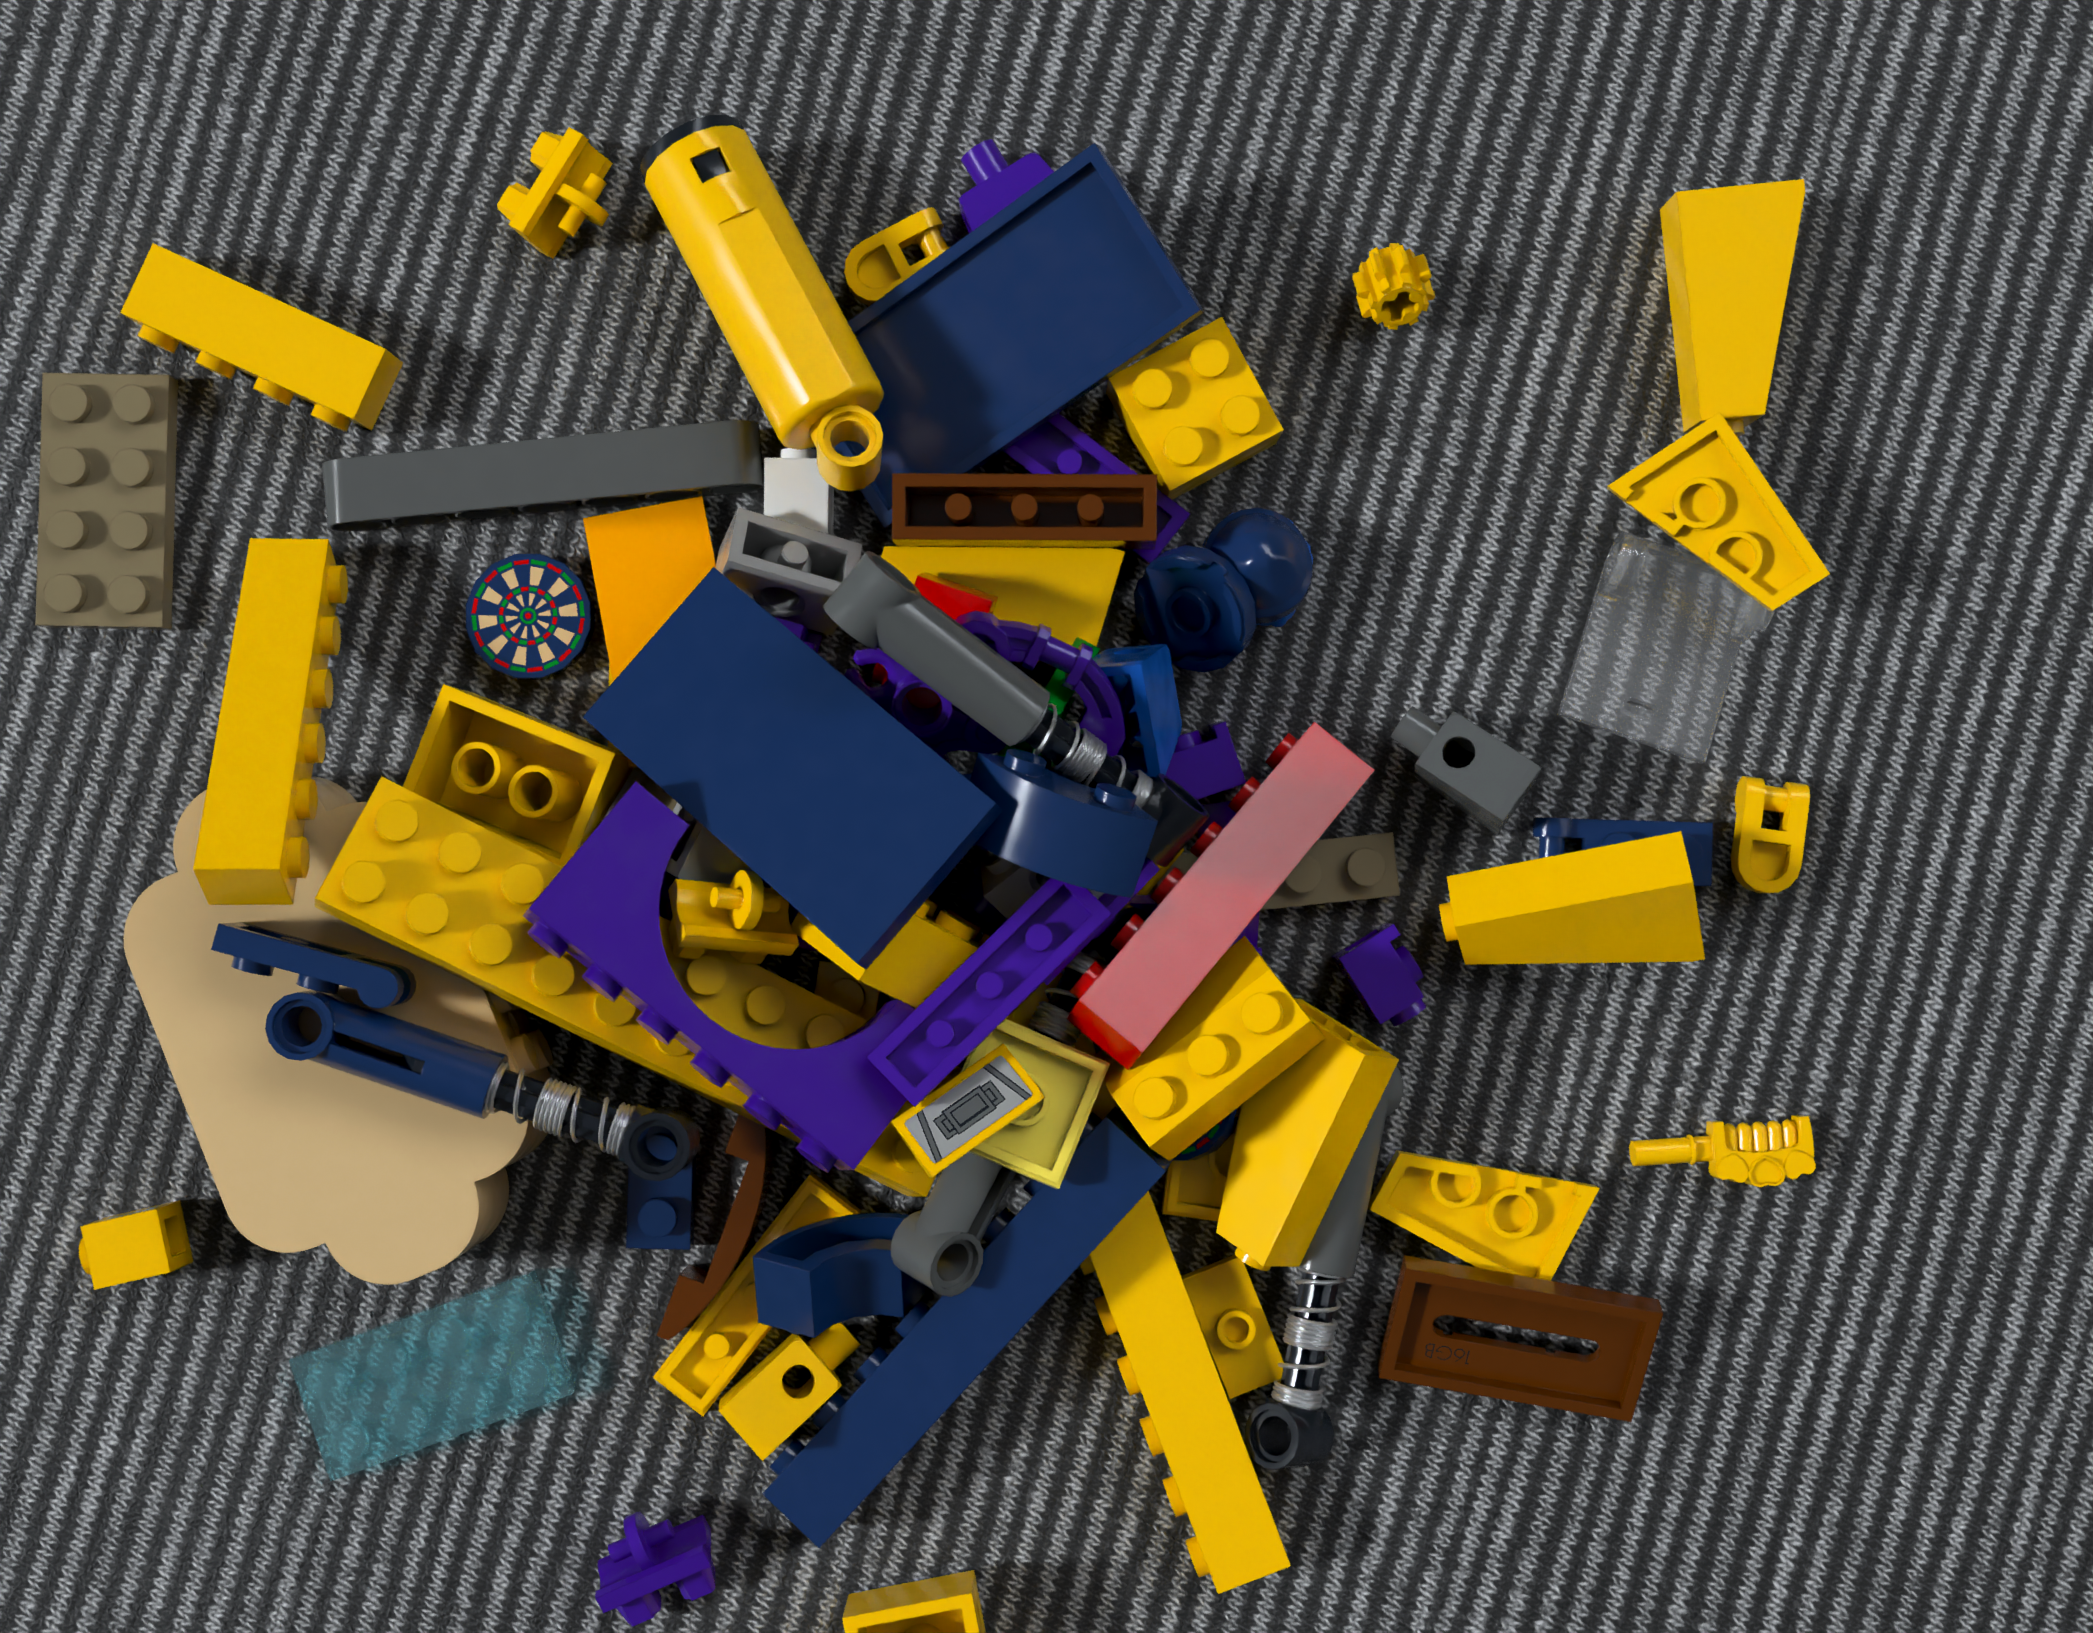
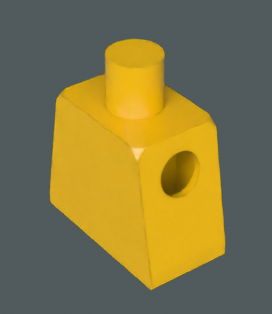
(769, 1410)

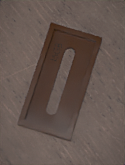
(1590, 1384)

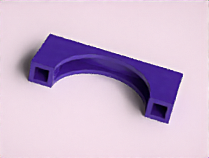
(608, 919)

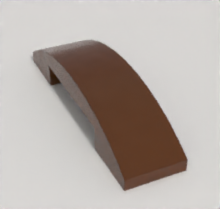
(697, 1286)

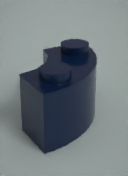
(1063, 826)
(833, 1274)

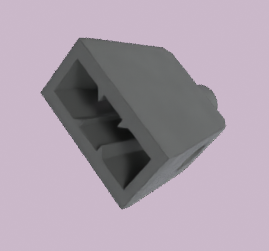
(1484, 789)

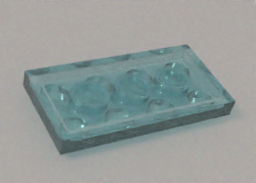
(432, 1375)

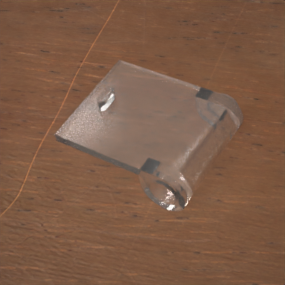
(1659, 637)

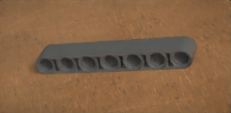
(543, 475)

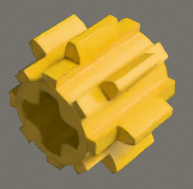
(1393, 286)

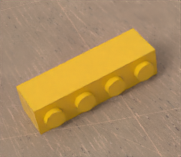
(262, 338)

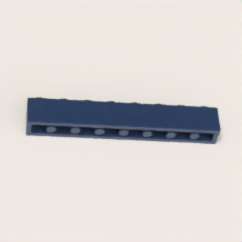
(962, 1333)

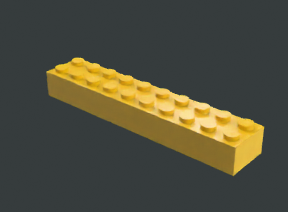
(460, 904)

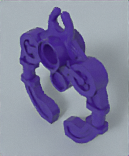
(950, 729)

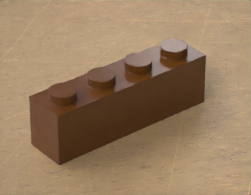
(1025, 510)

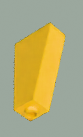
(1728, 292)
(1033, 584)
(1579, 907)
(1298, 1143)

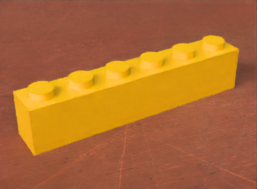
(271, 724)

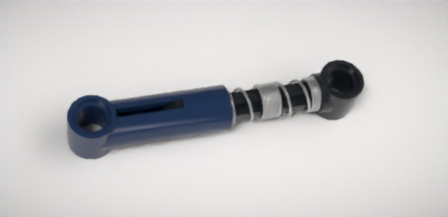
(473, 1080)

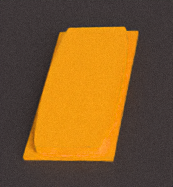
(645, 569)

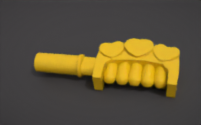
(1741, 1154)

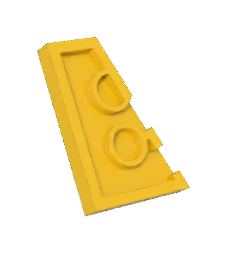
(1724, 512)
(1484, 1212)

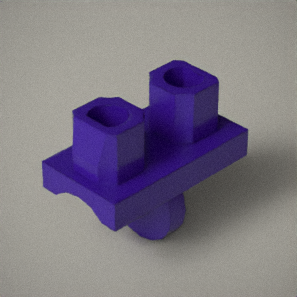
(651, 1560)

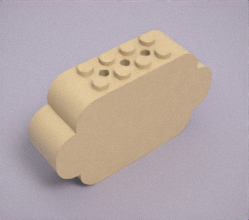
(302, 1145)

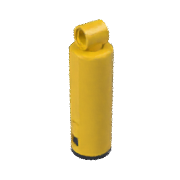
(767, 295)

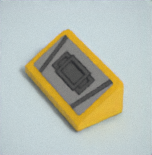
(967, 1110)

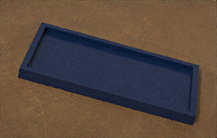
(1016, 324)
(792, 767)

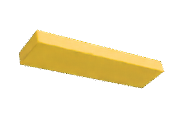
(729, 1325)

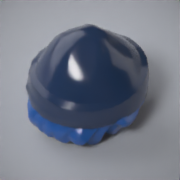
(1269, 557)

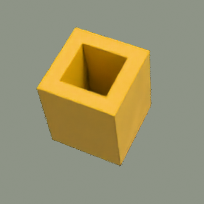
(135, 1245)

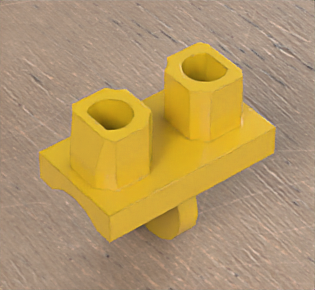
(561, 194)
(731, 918)

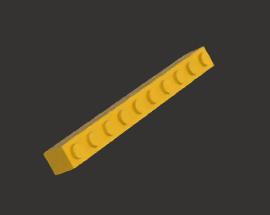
(1179, 1384)

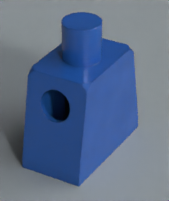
(1148, 703)

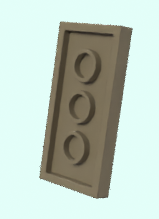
(106, 501)

